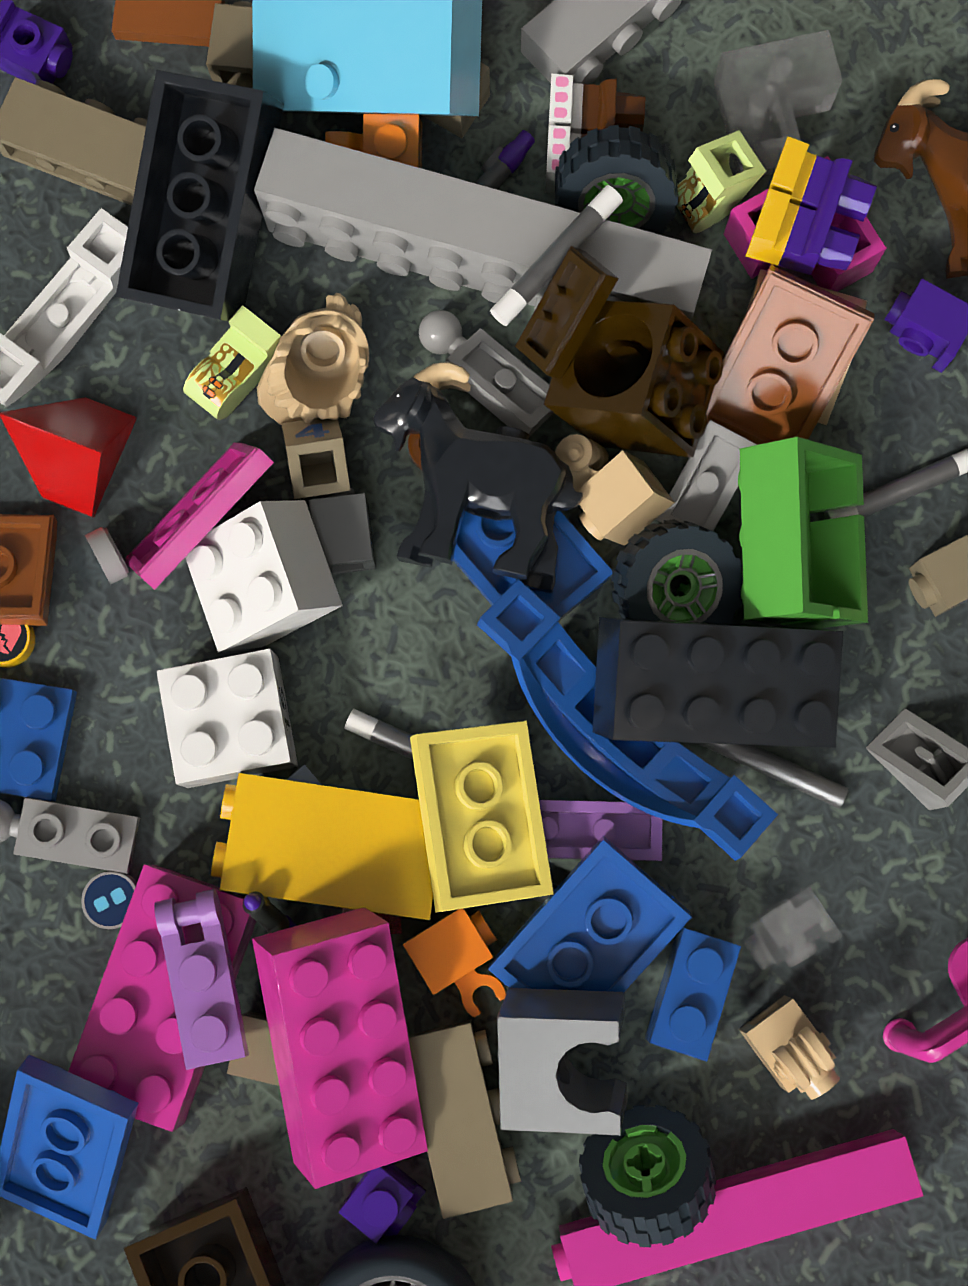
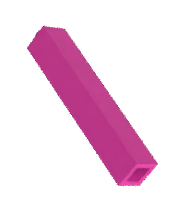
(753, 1210)

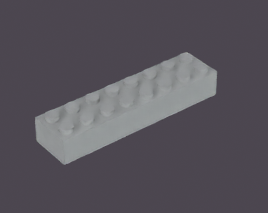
(451, 226)

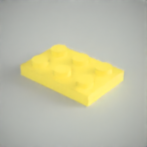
(481, 816)

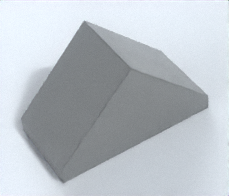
(923, 759)

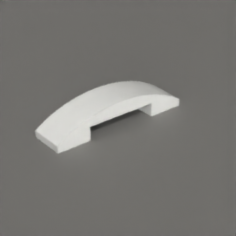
(63, 307)

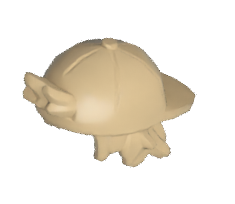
(316, 365)

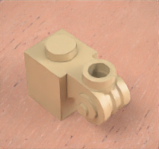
(617, 494)
(792, 1048)

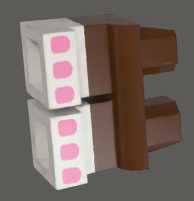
(584, 107)

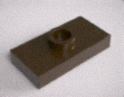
(566, 312)

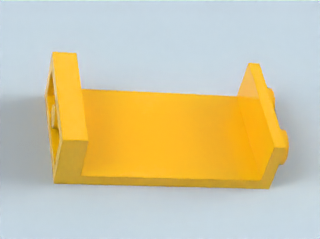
(324, 846)

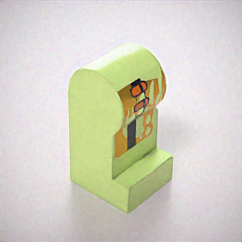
(710, 186)
(233, 365)

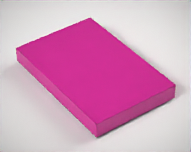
(197, 512)

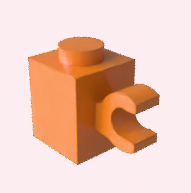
(385, 136)
(452, 953)

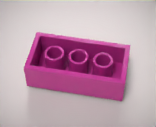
(132, 1027)
(340, 1045)

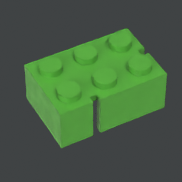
(797, 567)

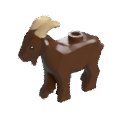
(944, 151)

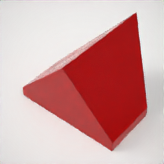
(70, 448)

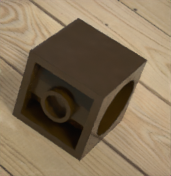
(640, 380)

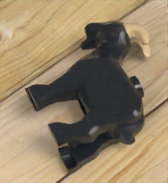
(477, 474)

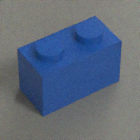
(692, 993)

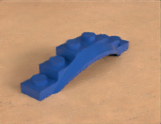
(646, 774)

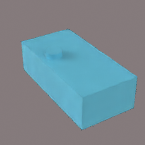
(369, 55)

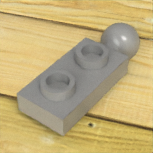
(496, 375)
(707, 478)
(71, 834)

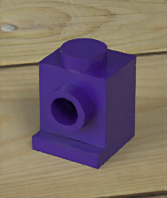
(42, 59)
(929, 322)
(382, 1201)

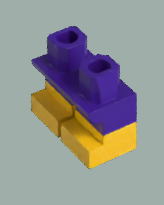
(799, 211)

